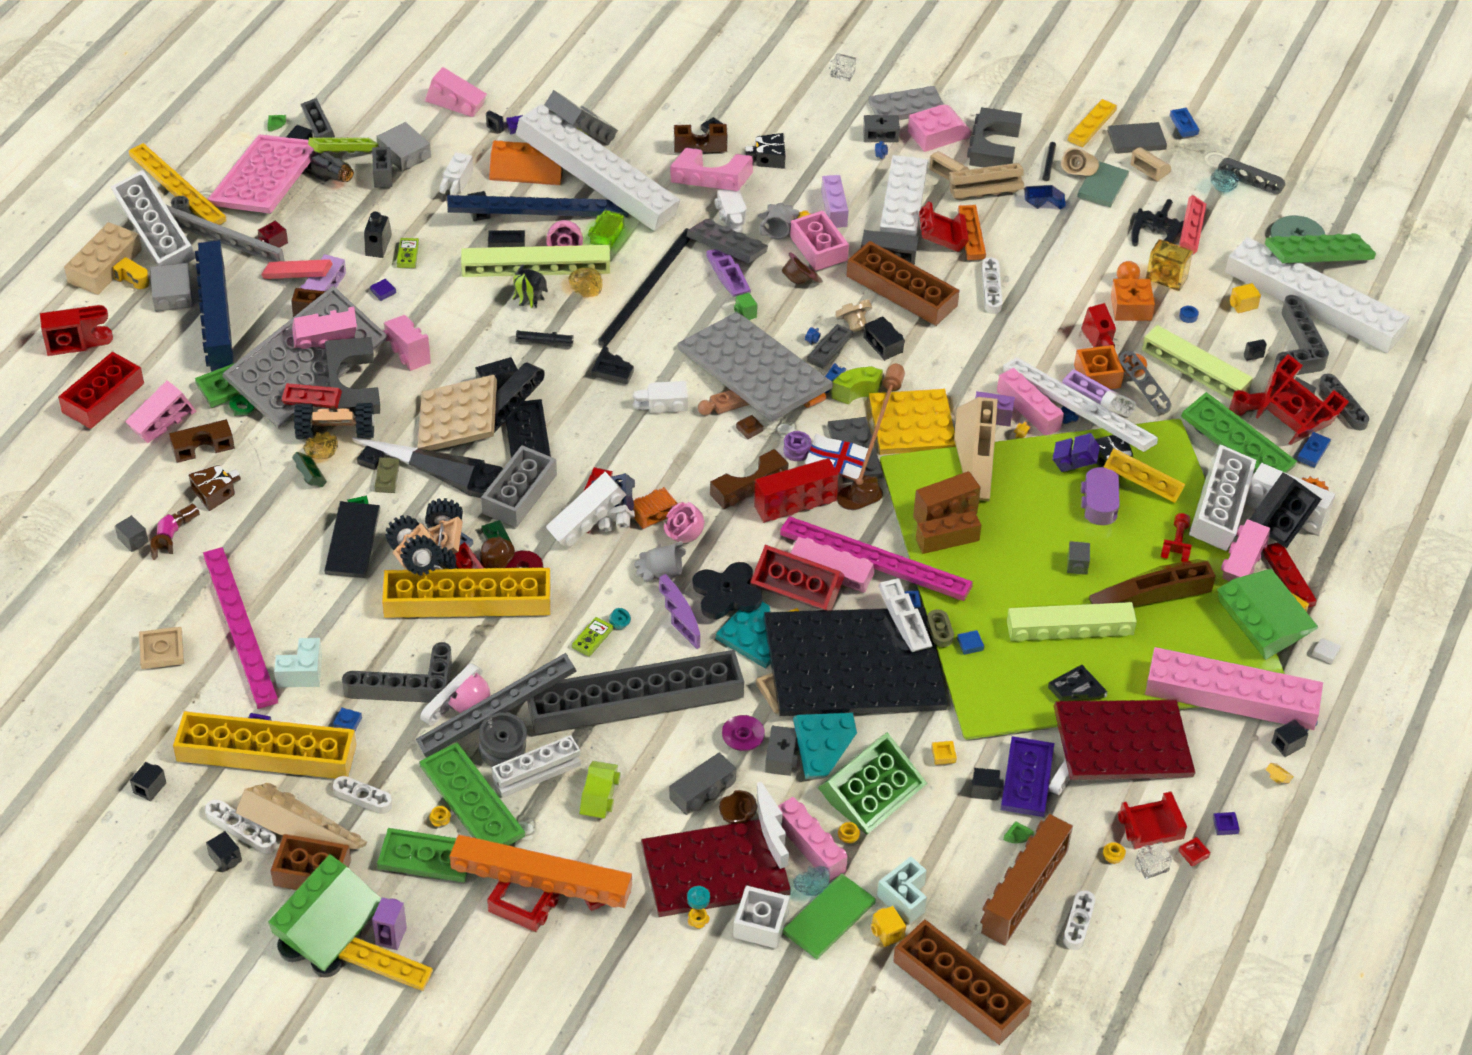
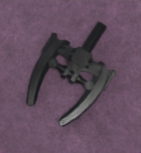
(1159, 220)

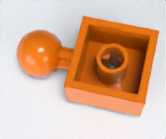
(1131, 296)
(1104, 365)

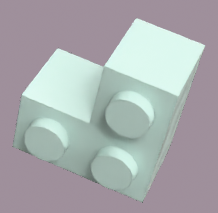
(300, 669)
(902, 890)

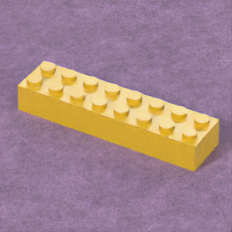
(467, 592)
(264, 745)

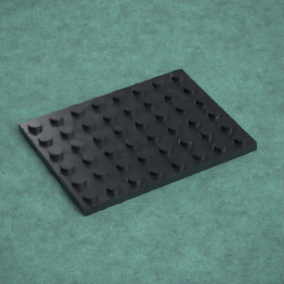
(850, 664)

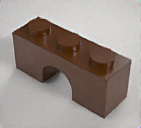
(713, 141)
(214, 434)

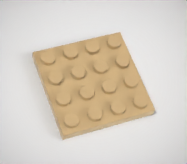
(457, 413)

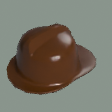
(799, 272)
(859, 496)
(496, 553)

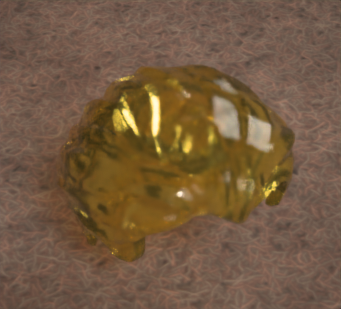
(586, 282)
(321, 446)

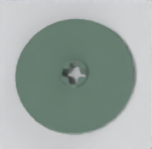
(1296, 226)

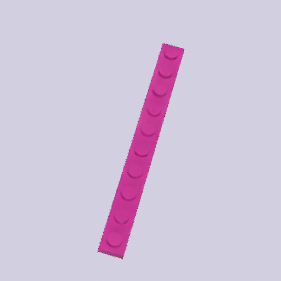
(881, 559)
(240, 628)

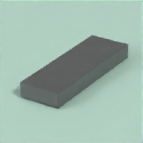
(829, 346)

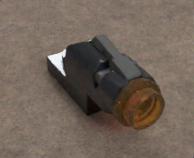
(327, 167)

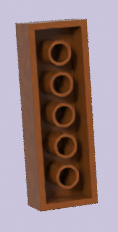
(902, 283)
(1026, 879)
(962, 981)

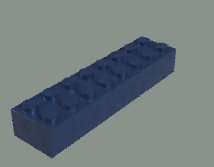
(214, 305)

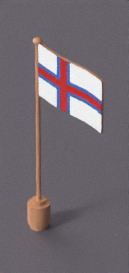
(849, 458)

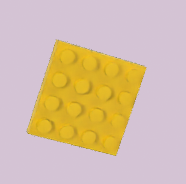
(913, 421)

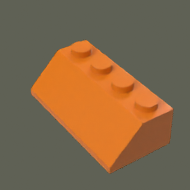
(522, 164)

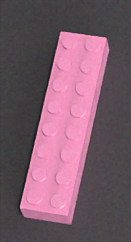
(1234, 688)

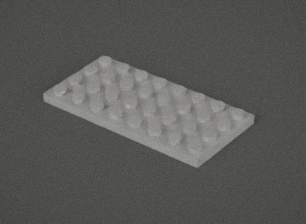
(275, 361)
(755, 366)

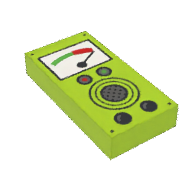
(408, 253)
(592, 636)

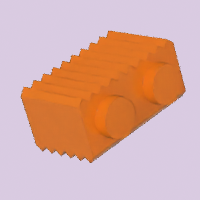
(653, 507)

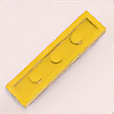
(1092, 123)
(1144, 475)
(387, 963)

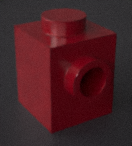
(273, 234)

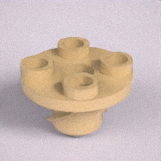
(854, 314)

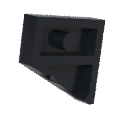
(612, 367)
(1077, 685)

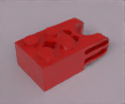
(75, 329)

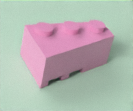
(455, 93)
(315, 330)
(408, 342)
(160, 411)
(1246, 550)

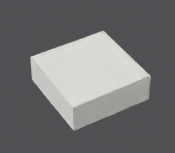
(1326, 650)

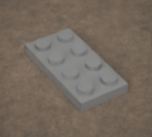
(905, 102)

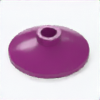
(743, 726)

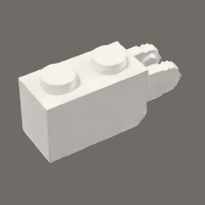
(457, 173)
(731, 209)
(662, 397)

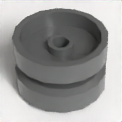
(502, 738)

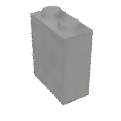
(406, 146)
(171, 287)

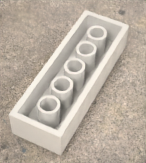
(904, 195)
(153, 220)
(1223, 497)

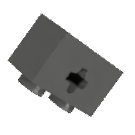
(881, 128)
(382, 167)
(781, 751)

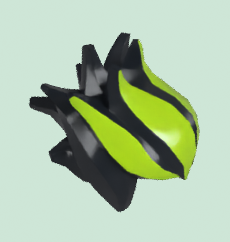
(529, 286)

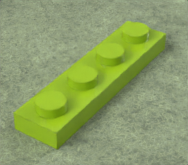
(336, 145)

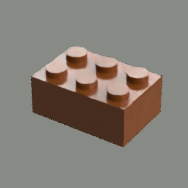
(947, 498)
(301, 856)

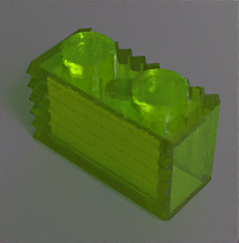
(606, 228)

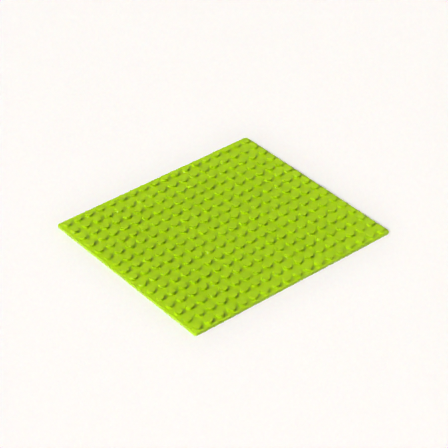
(1024, 564)

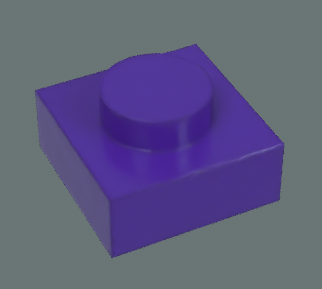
(512, 123)

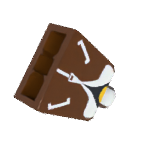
(213, 485)

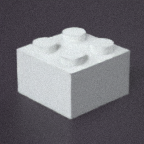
(761, 917)

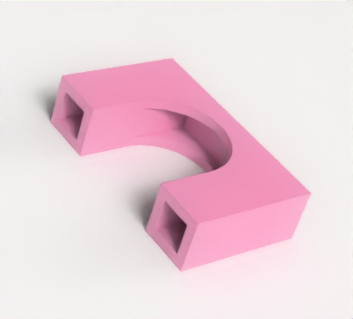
(689, 170)

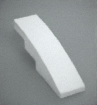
(904, 615)
(771, 822)

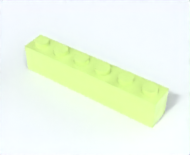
(1195, 362)
(1071, 621)

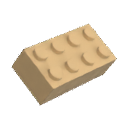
(94, 263)

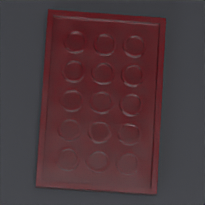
(1123, 739)
(713, 857)

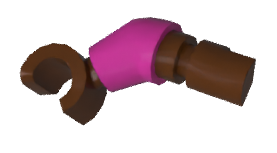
(168, 526)

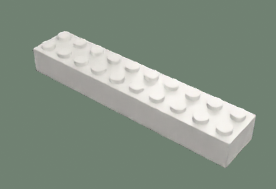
(597, 167)
(1320, 294)

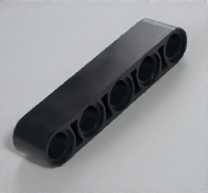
(516, 391)

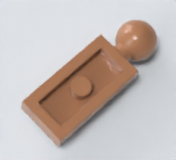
(721, 403)

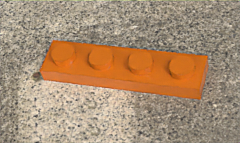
(975, 247)

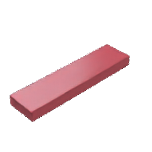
(1193, 224)
(297, 269)

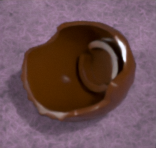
(738, 807)

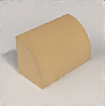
(944, 164)
(1149, 164)

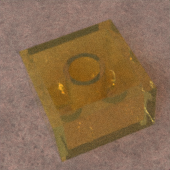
(1169, 265)

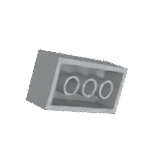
(519, 486)

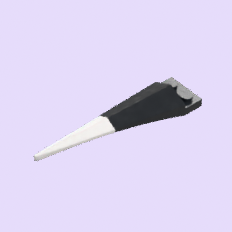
(464, 473)

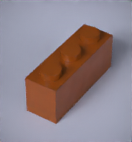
(948, 532)

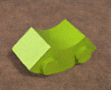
(856, 384)
(599, 789)

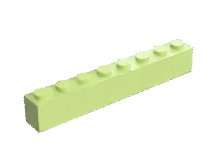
(543, 259)

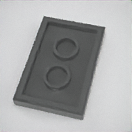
(1133, 136)

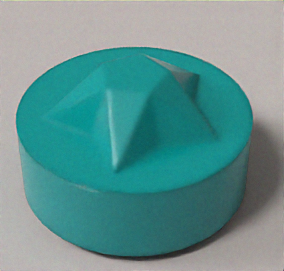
(619, 618)
(698, 897)

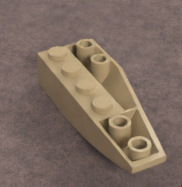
(976, 440)
(289, 816)

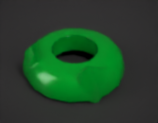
(240, 399)

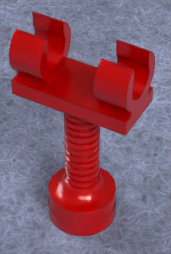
(1181, 522)

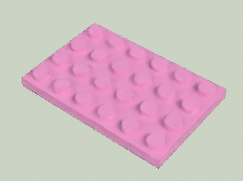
(263, 174)

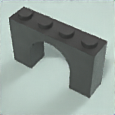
(581, 117)
(990, 123)
(345, 353)

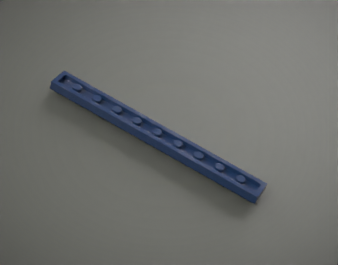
(530, 205)

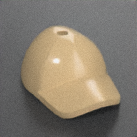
(1087, 166)

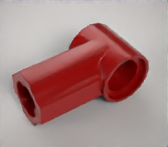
(1243, 402)

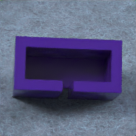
(1084, 452)

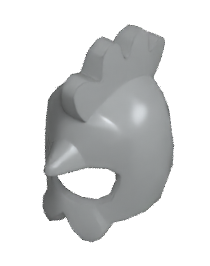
(778, 219)
(660, 561)

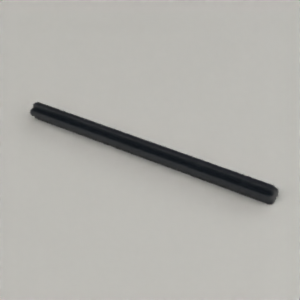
(644, 289)

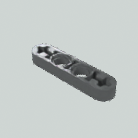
(1252, 172)
(1146, 381)
(1356, 418)

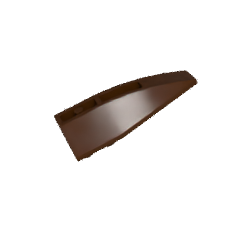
(1160, 584)

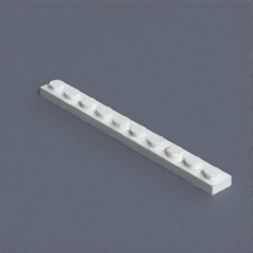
(1084, 406)

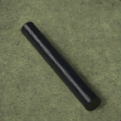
(1049, 161)

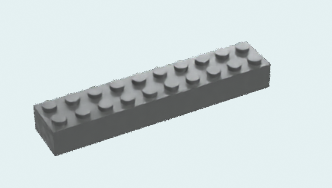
(637, 691)

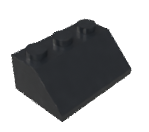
(1285, 509)

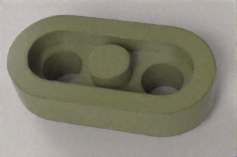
(941, 632)

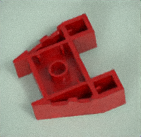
(1296, 404)

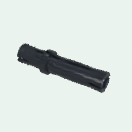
(545, 338)

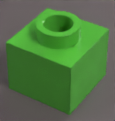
(746, 306)

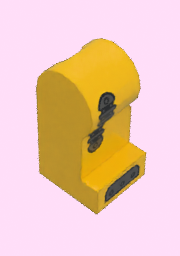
(131, 272)

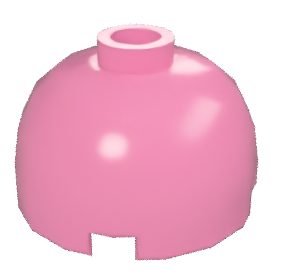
(564, 234)
(684, 522)
(470, 693)

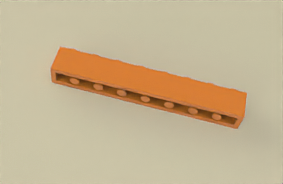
(541, 871)

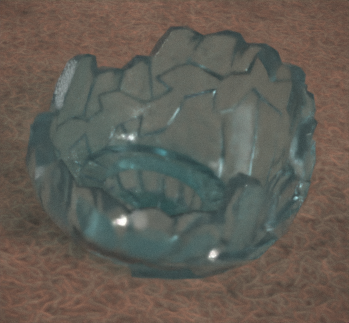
(1224, 180)
(813, 881)

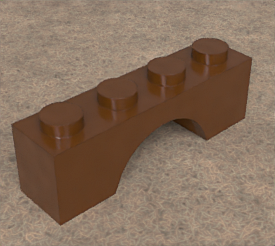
(729, 489)

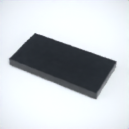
(528, 428)
(352, 539)

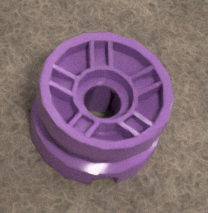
(797, 445)

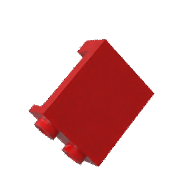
(943, 230)
(1153, 822)

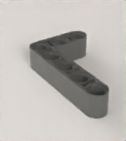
(1312, 350)
(402, 686)

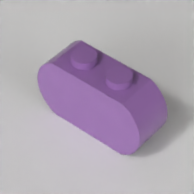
(1100, 496)

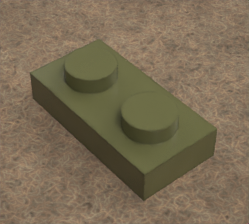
(387, 475)

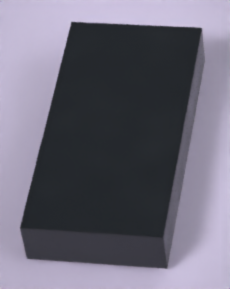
(506, 238)

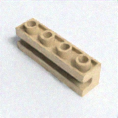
(986, 181)

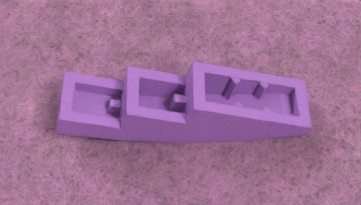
(728, 272)
(681, 613)

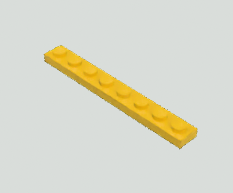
(175, 183)

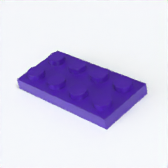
(1027, 776)

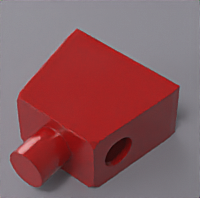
(1099, 326)

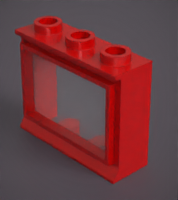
(522, 904)

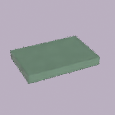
(1103, 185)

